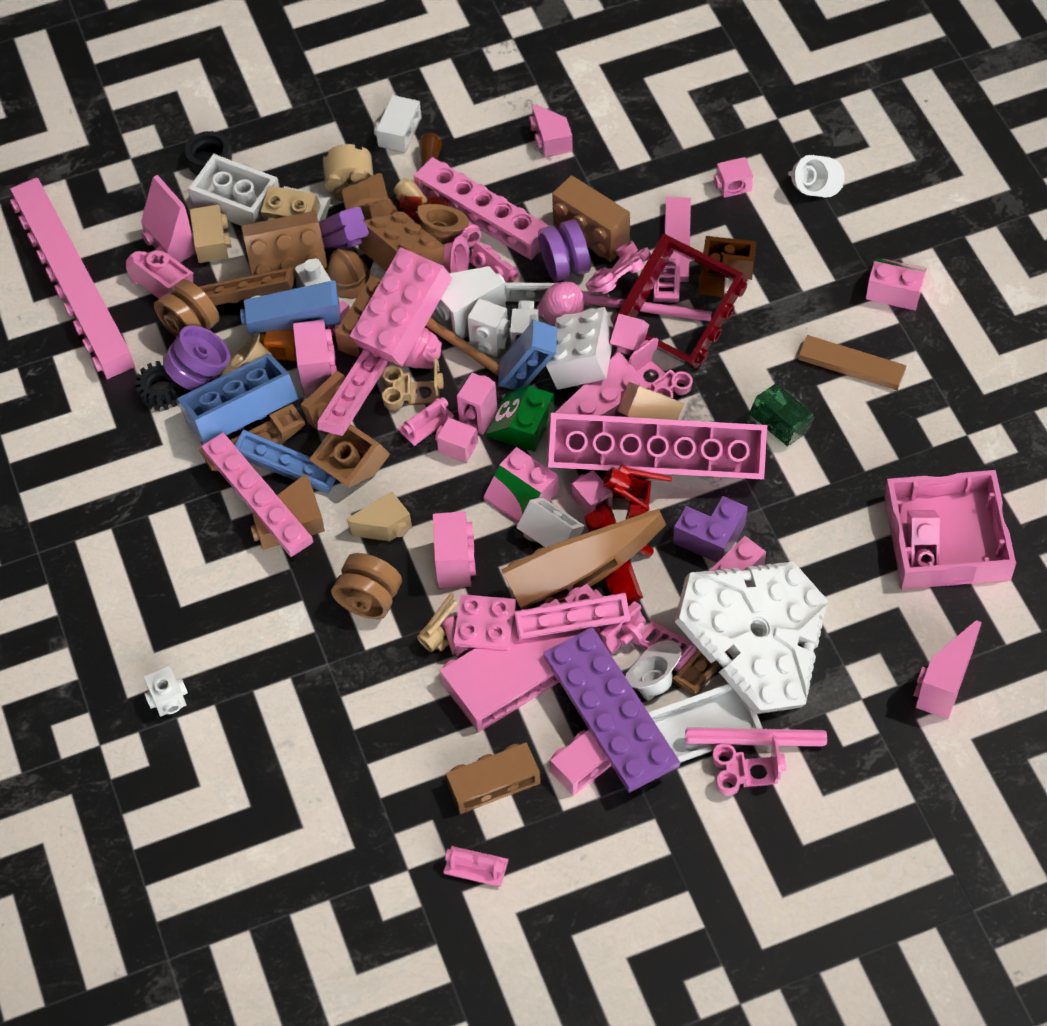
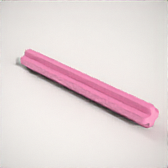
(742, 736)

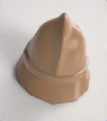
(442, 221)
(348, 271)

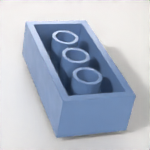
(237, 398)

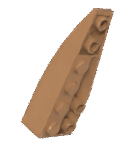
(580, 560)

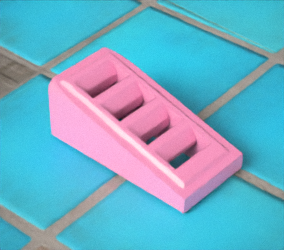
(665, 296)
(686, 646)

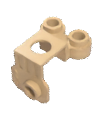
(404, 390)

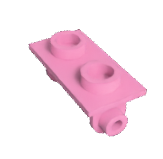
(484, 256)
(426, 421)
(475, 866)

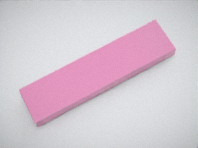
(678, 227)
(572, 616)

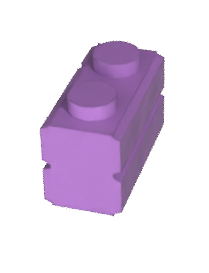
(344, 229)

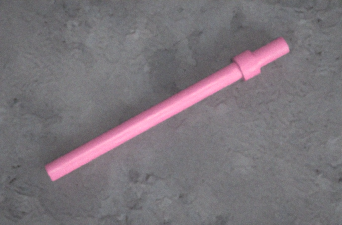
(676, 311)

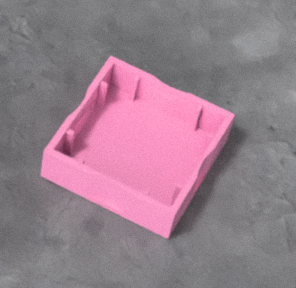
(973, 533)

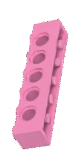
(482, 207)

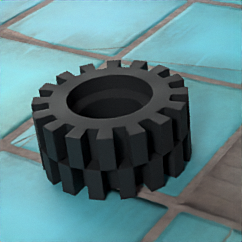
(157, 398)

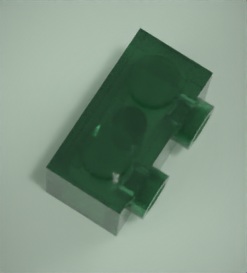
(782, 414)

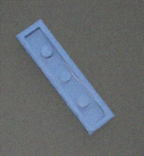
(282, 460)

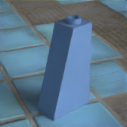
(292, 306)

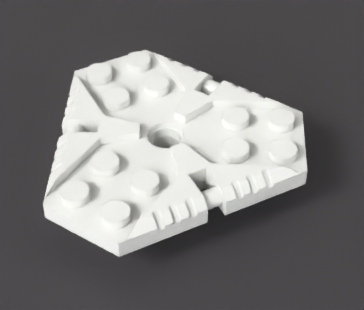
(757, 628)

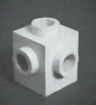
(165, 691)

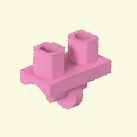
(622, 633)

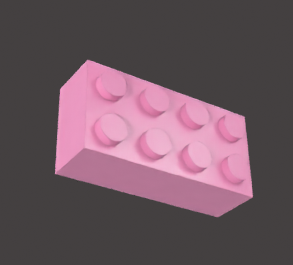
(401, 306)

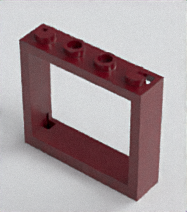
(649, 277)

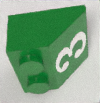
(522, 417)

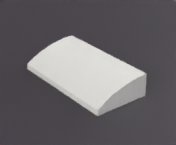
(710, 709)

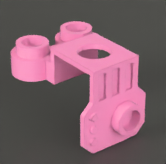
(667, 382)
(738, 768)

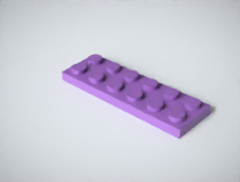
(611, 709)

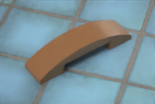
(281, 427)

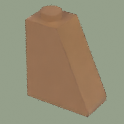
(303, 505)

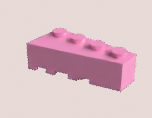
(604, 396)

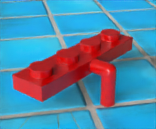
(622, 579)

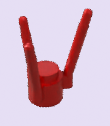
(618, 482)

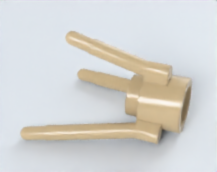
(432, 635)

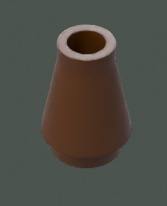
(429, 147)

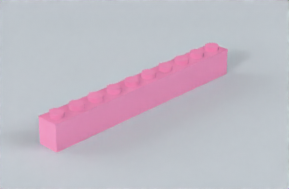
(72, 279)

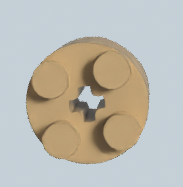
(345, 167)

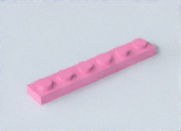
(352, 393)
(257, 494)

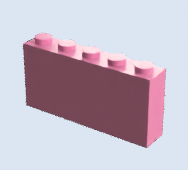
(497, 682)

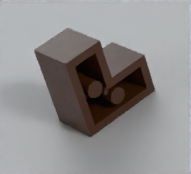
(732, 252)

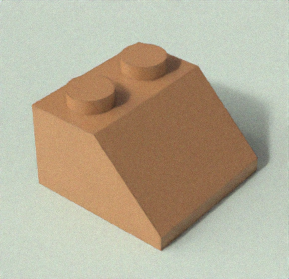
(350, 456)

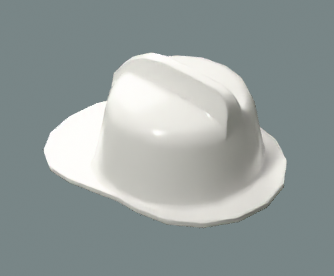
(817, 176)
(654, 669)

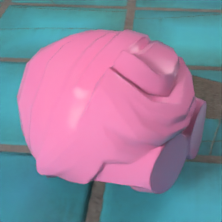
(560, 300)
(424, 351)

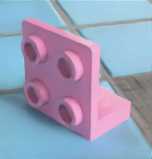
(485, 622)

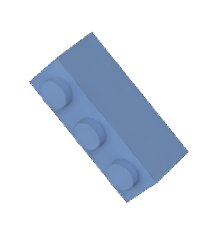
(528, 355)

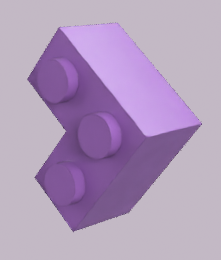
(713, 534)

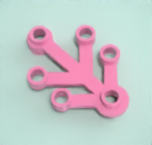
(629, 260)

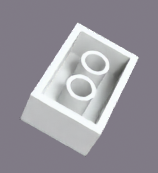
(234, 187)
(581, 348)

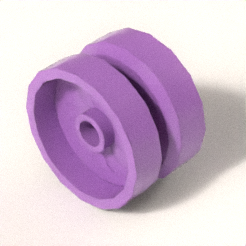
(564, 250)
(196, 357)

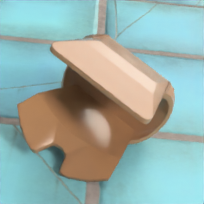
(370, 197)

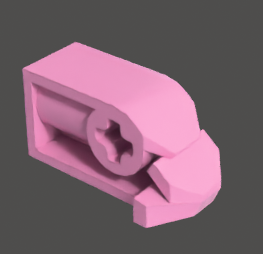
(156, 271)

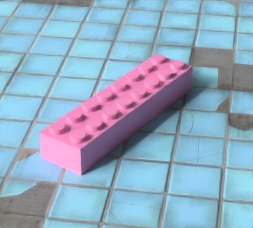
(656, 445)

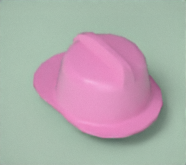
(456, 255)

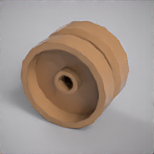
(186, 307)
(366, 586)

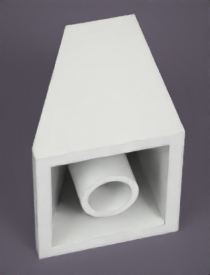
(463, 294)

